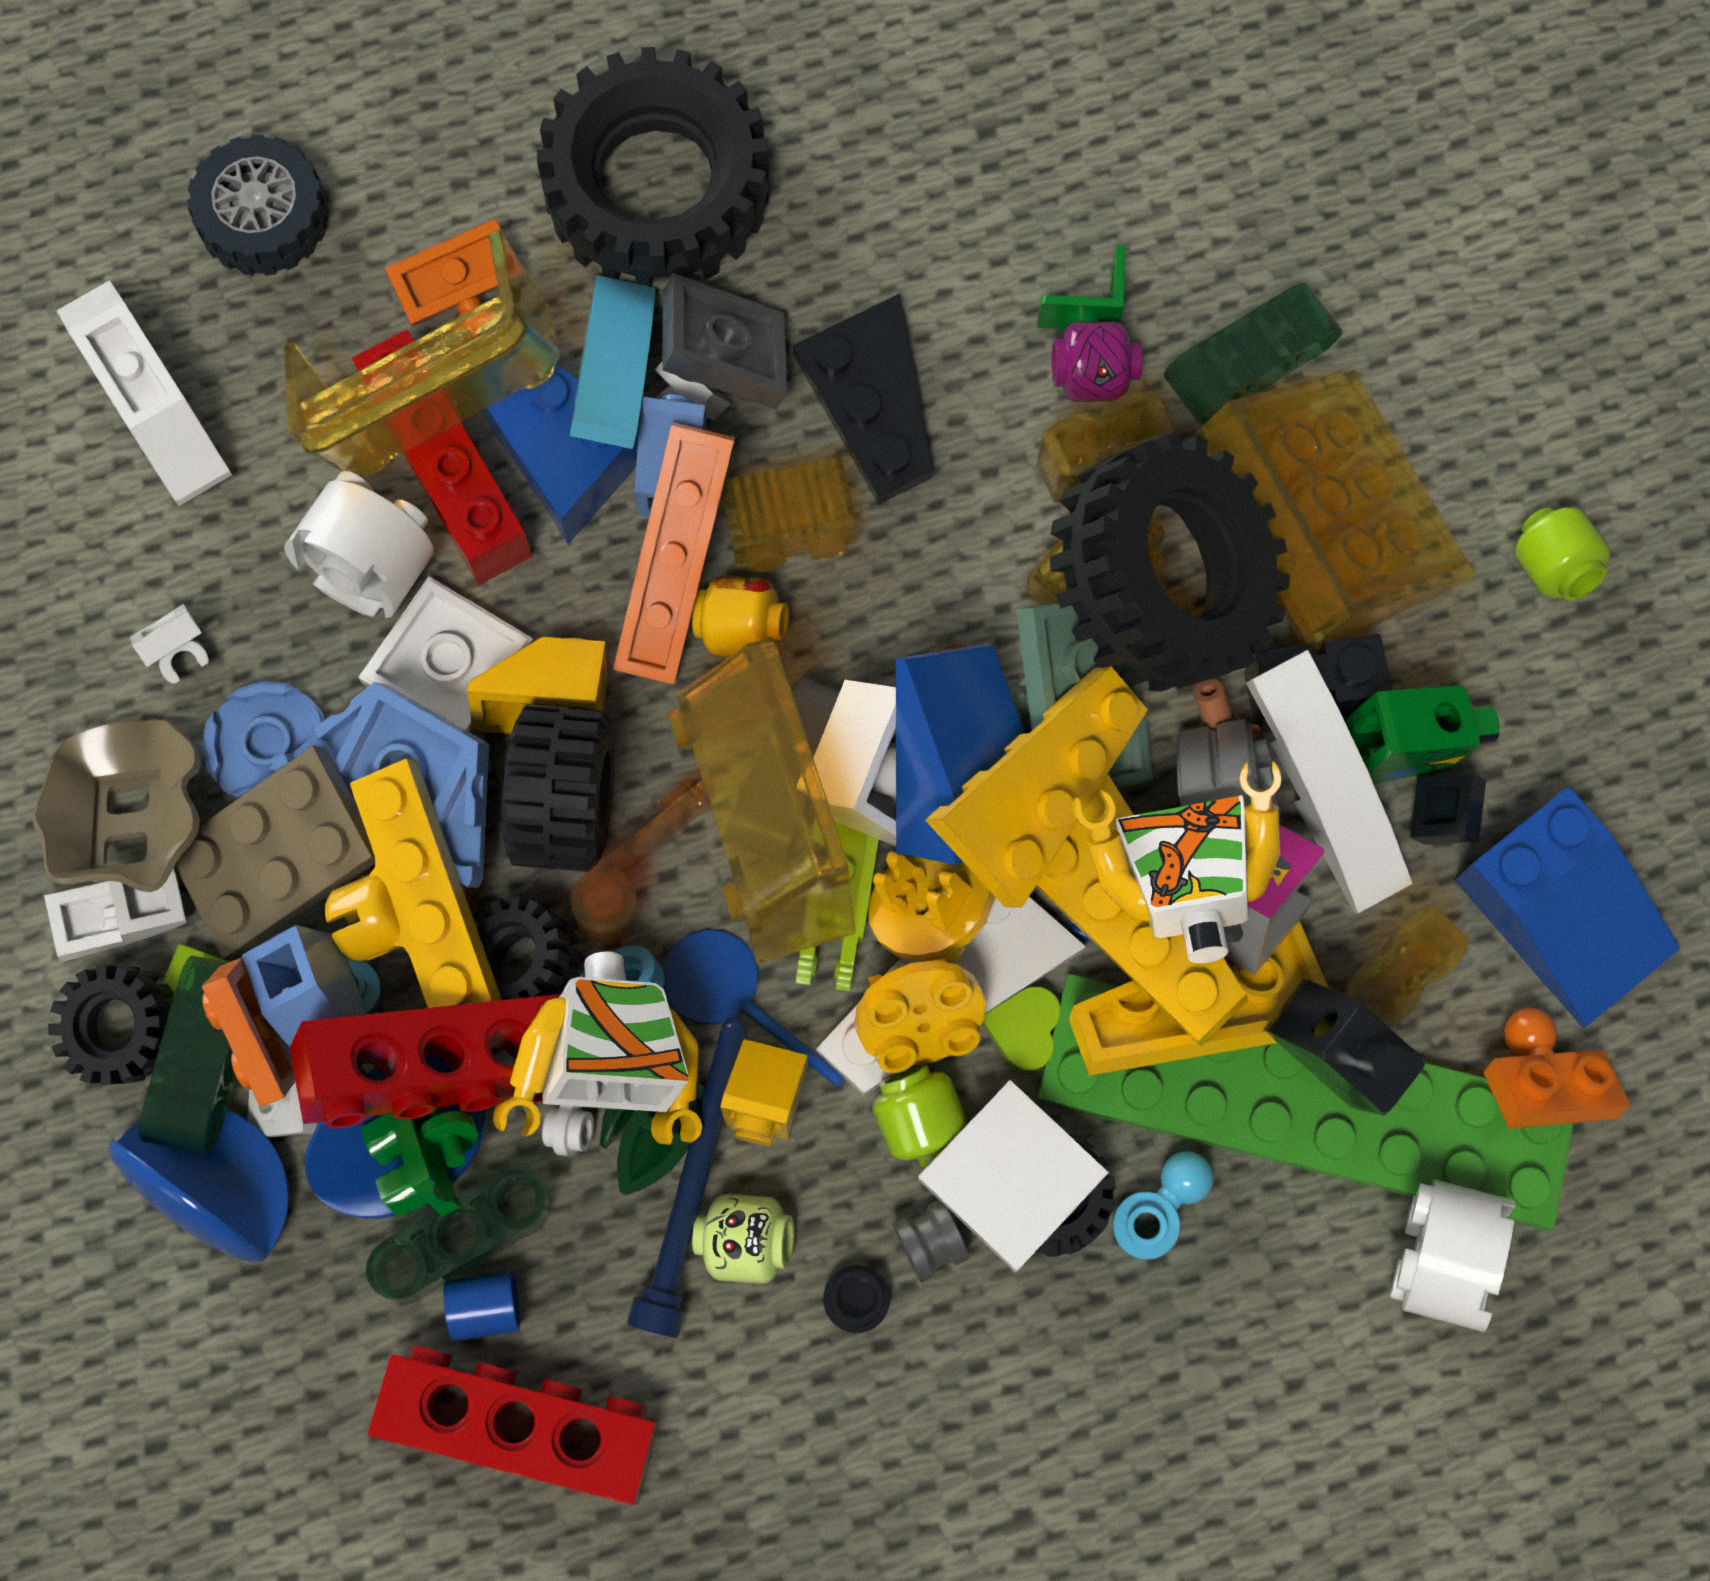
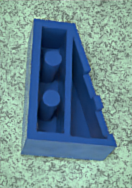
(563, 471)

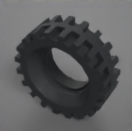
(642, 100)
(1114, 580)

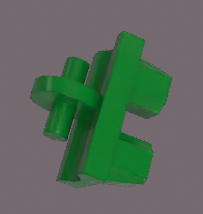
(427, 1150)

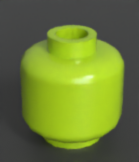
(1562, 553)
(918, 1114)

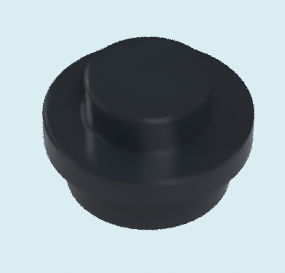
(856, 1299)

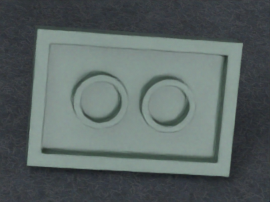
(1057, 663)

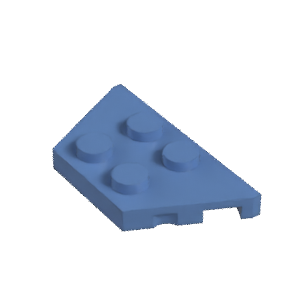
(389, 727)

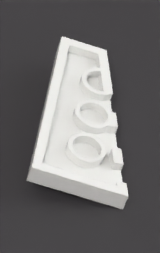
(1004, 957)

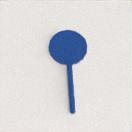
(715, 978)

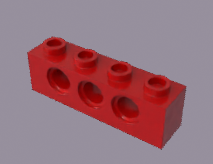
(461, 490)
(462, 1035)
(409, 1418)

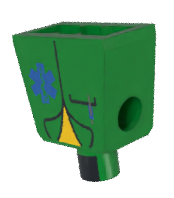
(1419, 731)

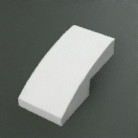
(111, 916)

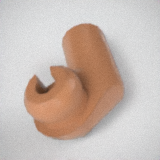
(1215, 706)

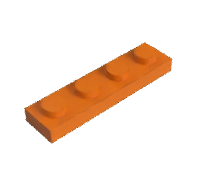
(673, 552)

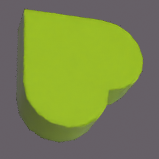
(1024, 1028)

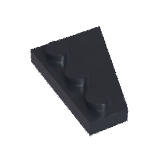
(871, 396)

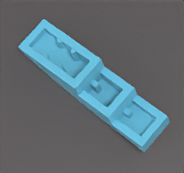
(613, 362)

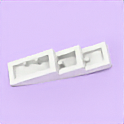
(1331, 782)

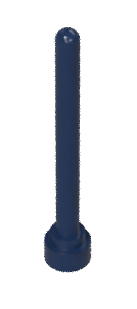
(659, 1304)

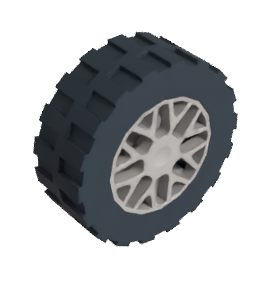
(258, 205)

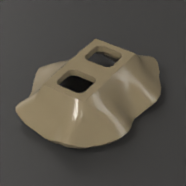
(76, 796)

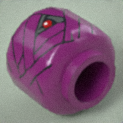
(1095, 361)

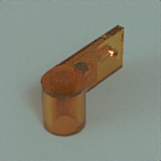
(604, 897)

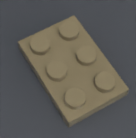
(275, 853)

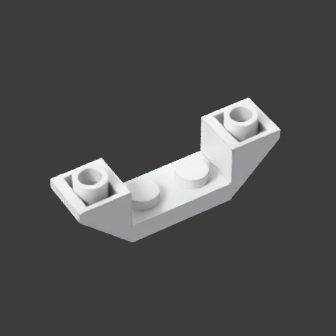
(144, 393)

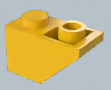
(763, 1092)

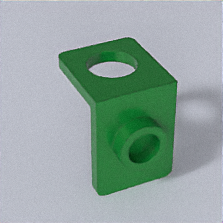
(1060, 311)

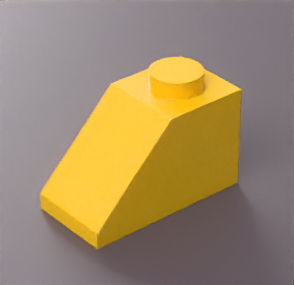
(543, 673)

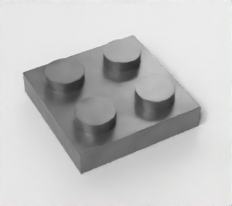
(724, 341)

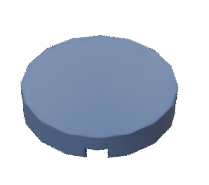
(244, 712)

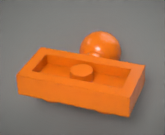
(446, 275)
(259, 1052)
(1547, 1085)

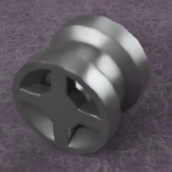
(930, 1241)

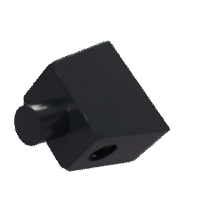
(1356, 1057)

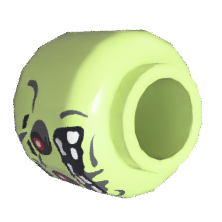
(744, 1238)

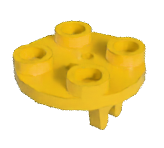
(951, 915)
(920, 1014)

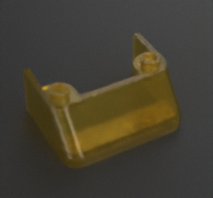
(428, 382)
(766, 804)

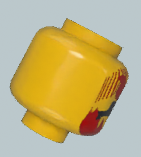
(738, 613)

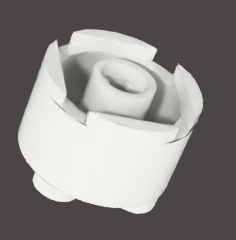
(361, 545)
(1456, 1253)

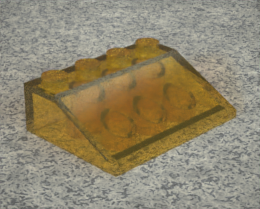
(1344, 501)

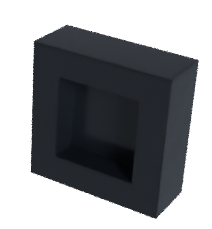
(1448, 809)

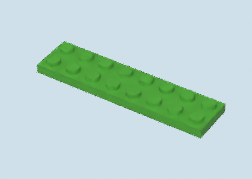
(1280, 1112)

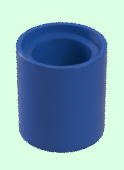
(481, 1306)

